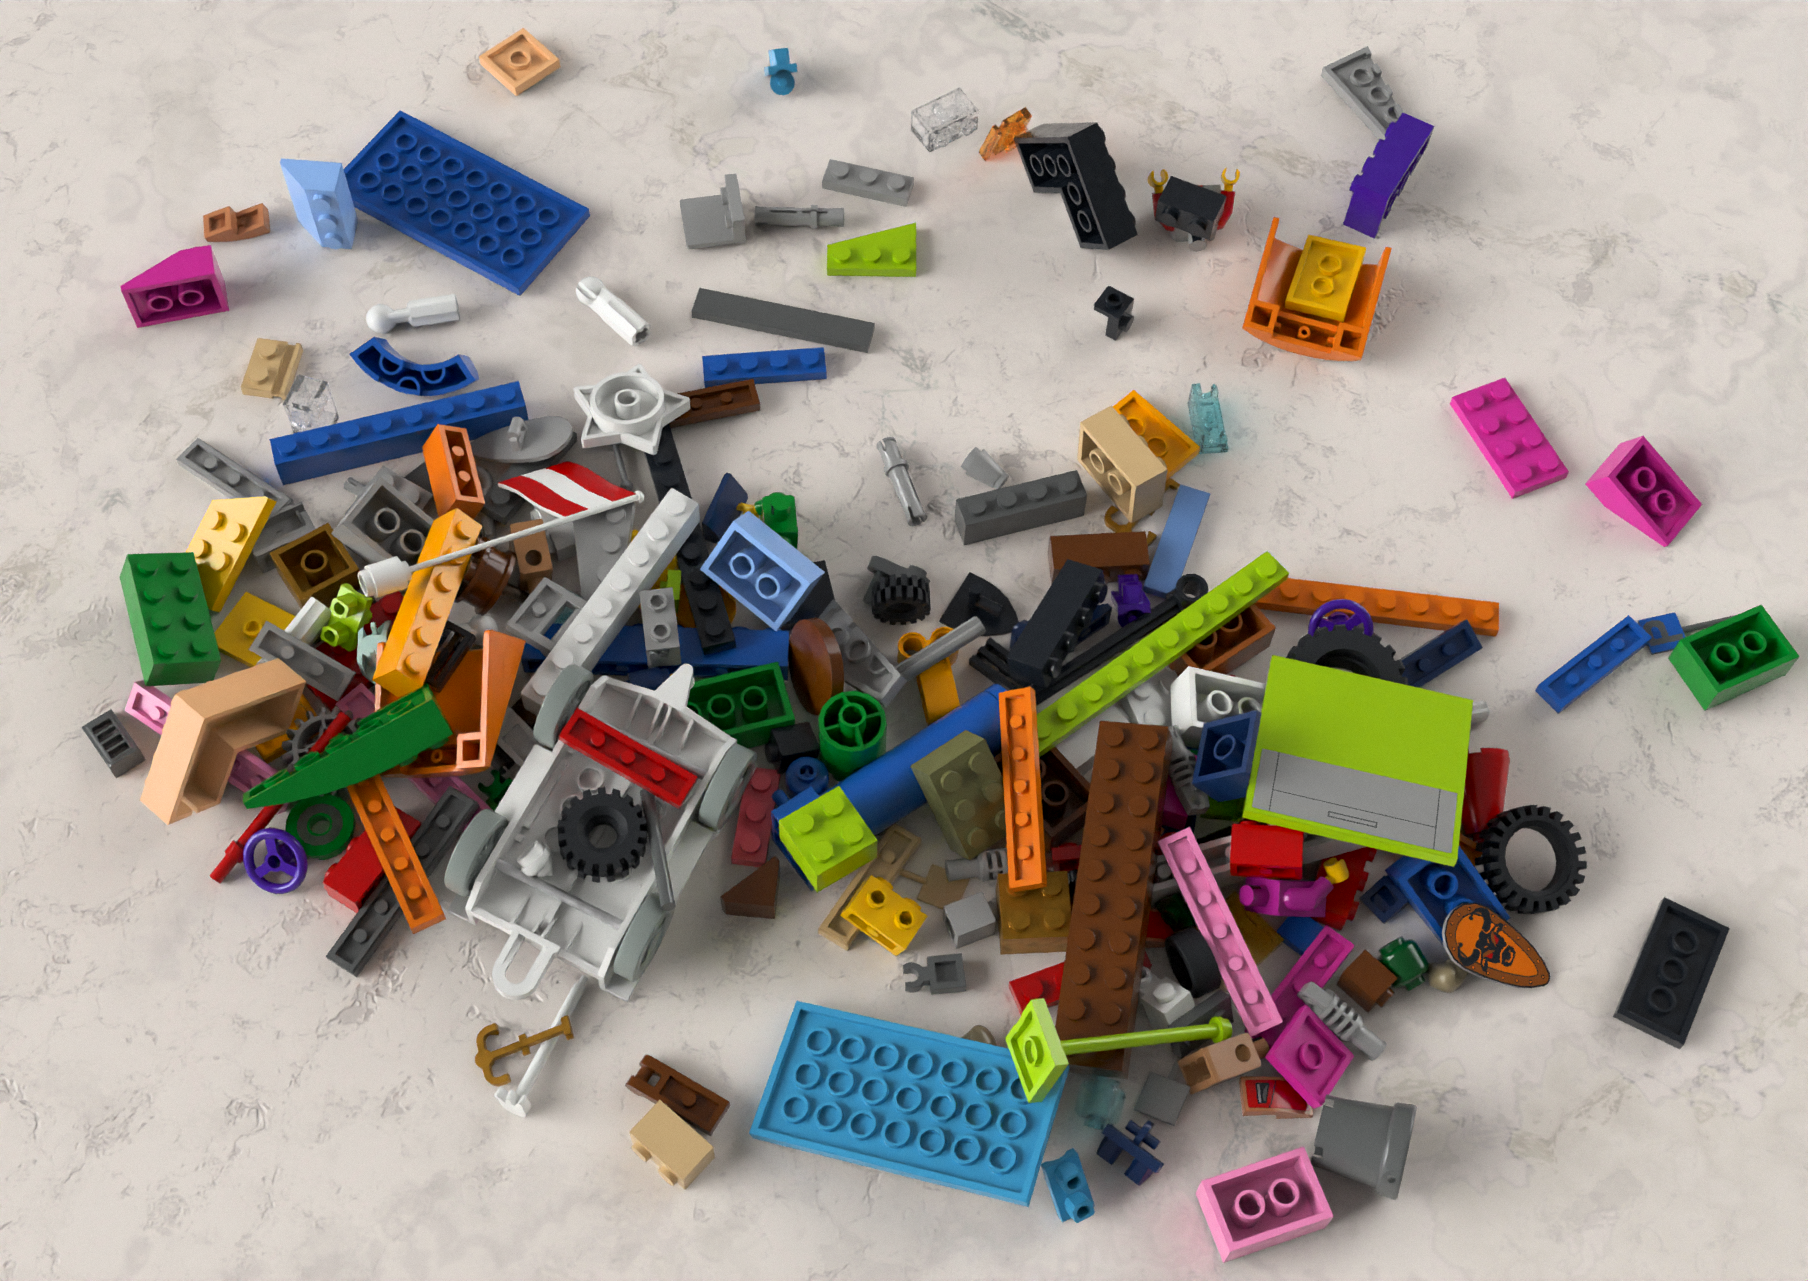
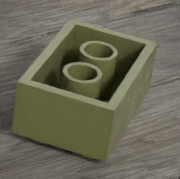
(964, 793)

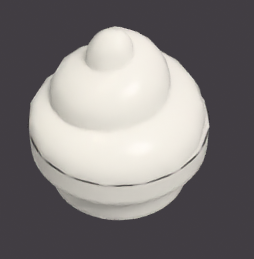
(536, 860)

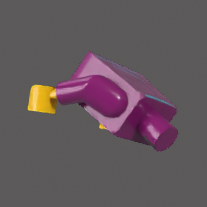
(1292, 896)

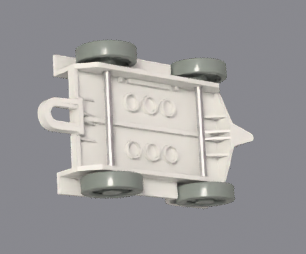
(591, 925)

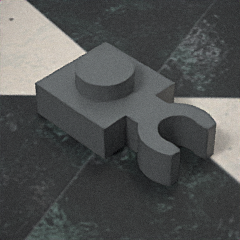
(942, 974)

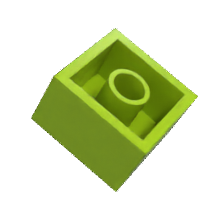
(828, 839)

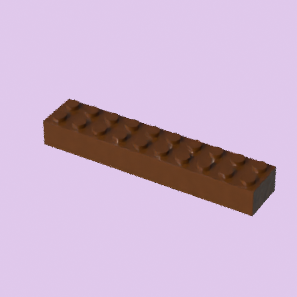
(1114, 892)

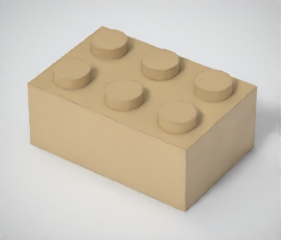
(1122, 463)

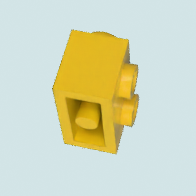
(884, 914)

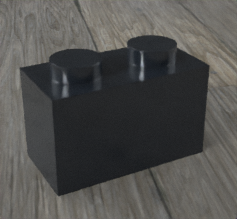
(1190, 208)

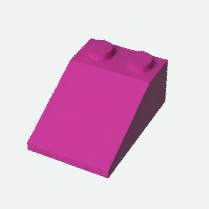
(177, 288)
(1644, 491)

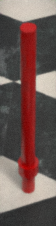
(235, 850)

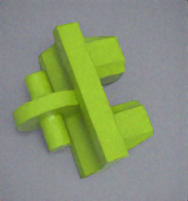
(347, 617)

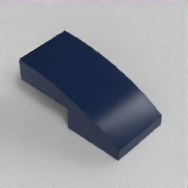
(1384, 899)

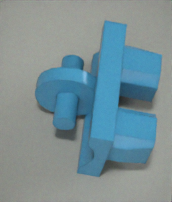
(782, 80)
(1069, 1187)

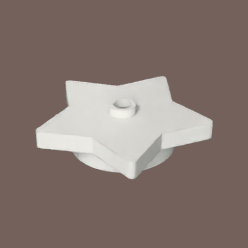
(628, 410)

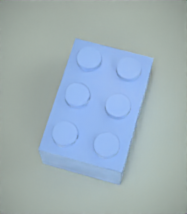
(762, 570)

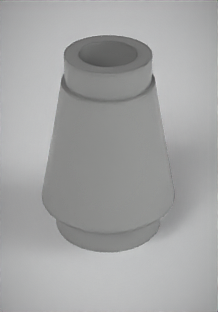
(984, 469)

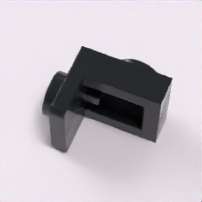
(1118, 309)

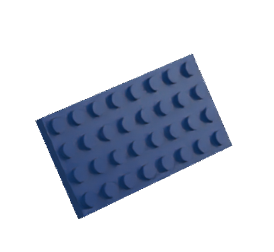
(462, 202)

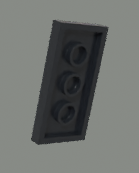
(1671, 973)

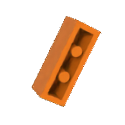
(453, 471)

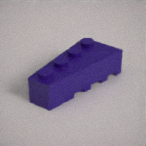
(1386, 173)

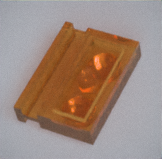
(1003, 137)

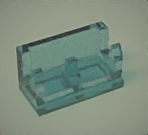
(1207, 420)

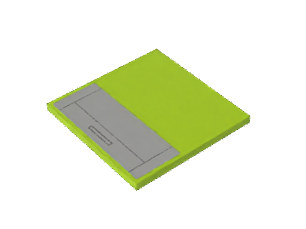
(1360, 760)

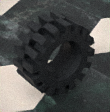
(900, 599)

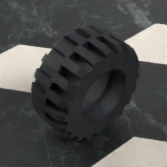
(1351, 652)

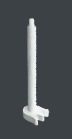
(517, 1101)

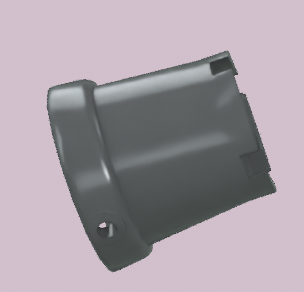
(1365, 1142)

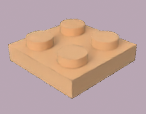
(519, 61)

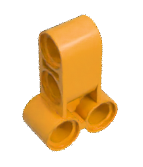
(937, 683)

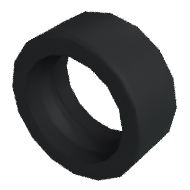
(1193, 962)

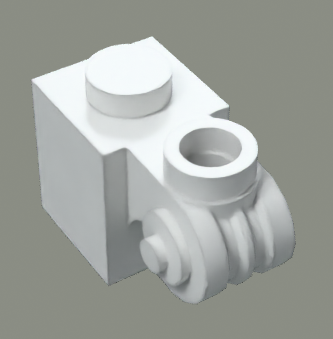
(1163, 999)

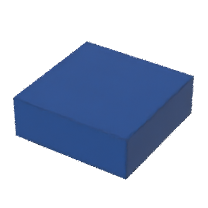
(1299, 932)

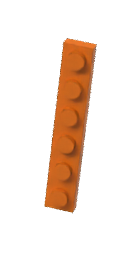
(1022, 790)
(396, 854)

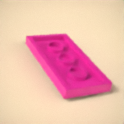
(1509, 437)

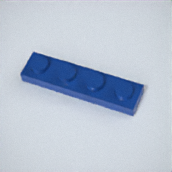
(765, 366)
(1593, 664)

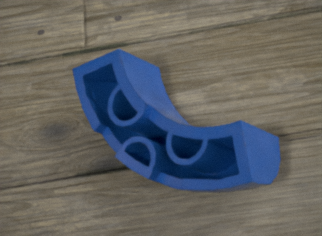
(393, 370)

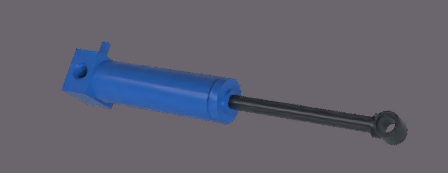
(887, 786)

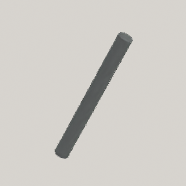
(657, 851)

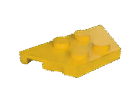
(226, 542)

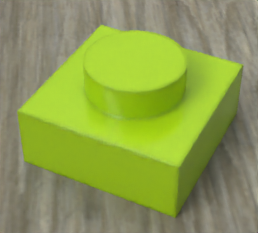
(673, 581)

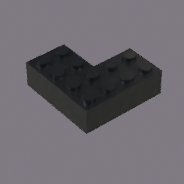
(1078, 166)

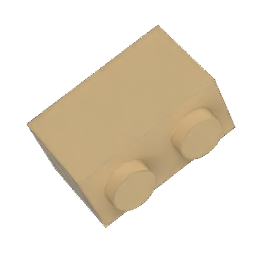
(671, 1145)

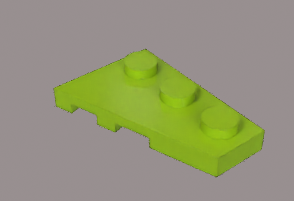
(876, 254)

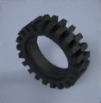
(1563, 845)

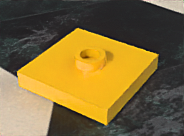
(244, 624)

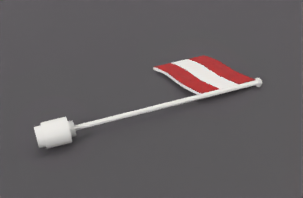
(560, 490)

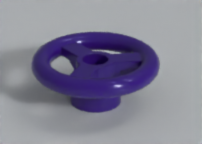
(1361, 616)
(280, 856)

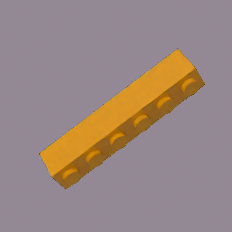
(426, 605)

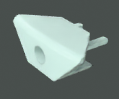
(368, 648)

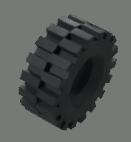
(602, 810)

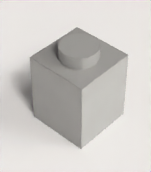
(970, 919)

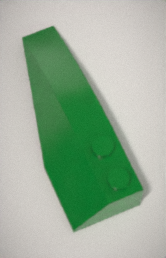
(380, 743)

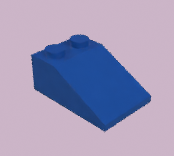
(1439, 888)

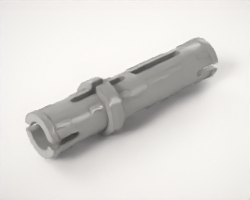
(799, 216)
(897, 471)

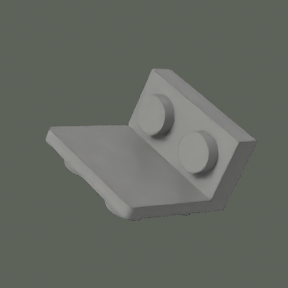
(714, 218)

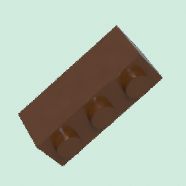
(1111, 552)

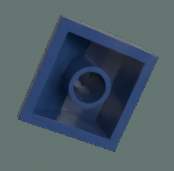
(1226, 756)

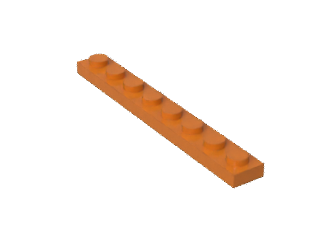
(1385, 605)

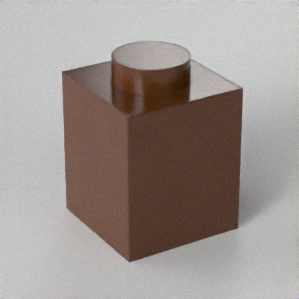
(1367, 982)

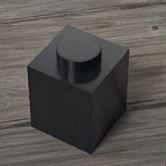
(789, 744)

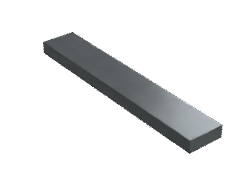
(783, 320)
(382, 908)

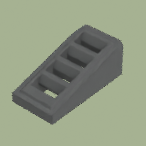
(125, 760)

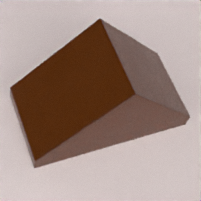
(755, 894)

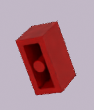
(1266, 851)

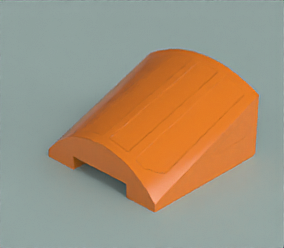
(1305, 332)
(472, 704)

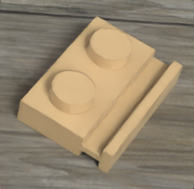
(271, 369)

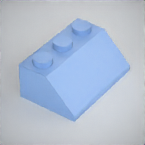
(322, 201)

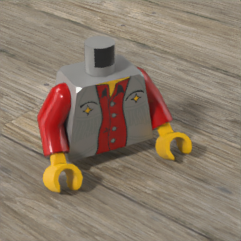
(1196, 243)

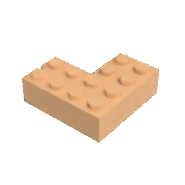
(208, 731)

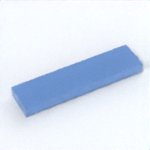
(1176, 541)

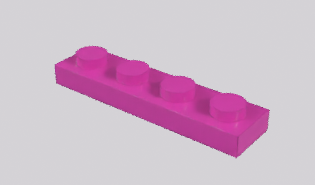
(1316, 966)

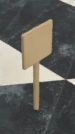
(936, 888)

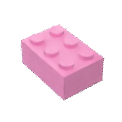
(1263, 1204)

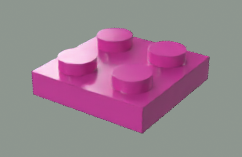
(1309, 1056)

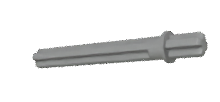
(941, 648)

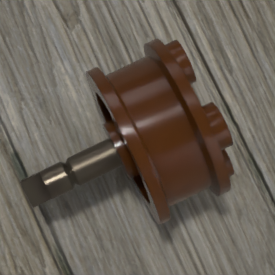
(488, 579)

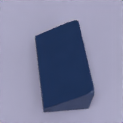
(723, 508)

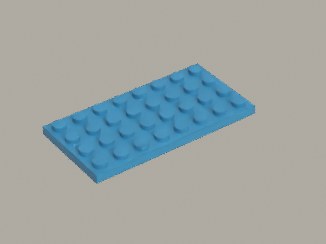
(906, 1103)

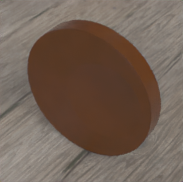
(815, 664)

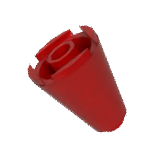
(1484, 789)

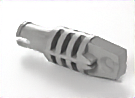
(1181, 774)
(984, 866)
(1341, 1019)

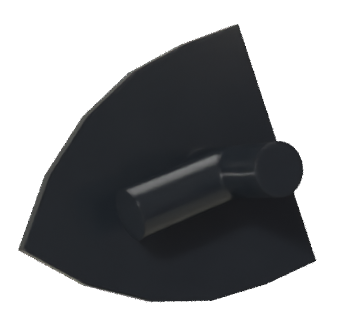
(982, 600)

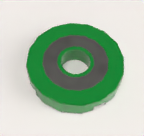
(322, 808)

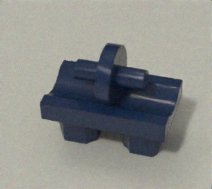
(1144, 1162)

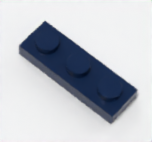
(1440, 654)

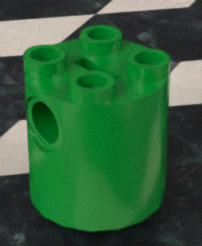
(851, 733)

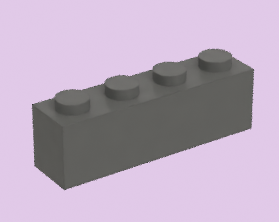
(1020, 507)

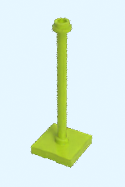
(1042, 1056)

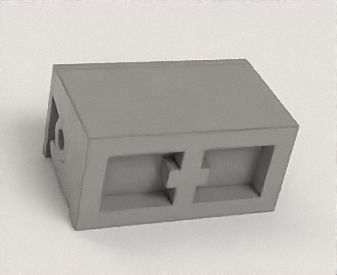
(280, 530)
(660, 627)

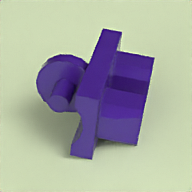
(1130, 599)

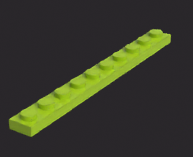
(1157, 650)

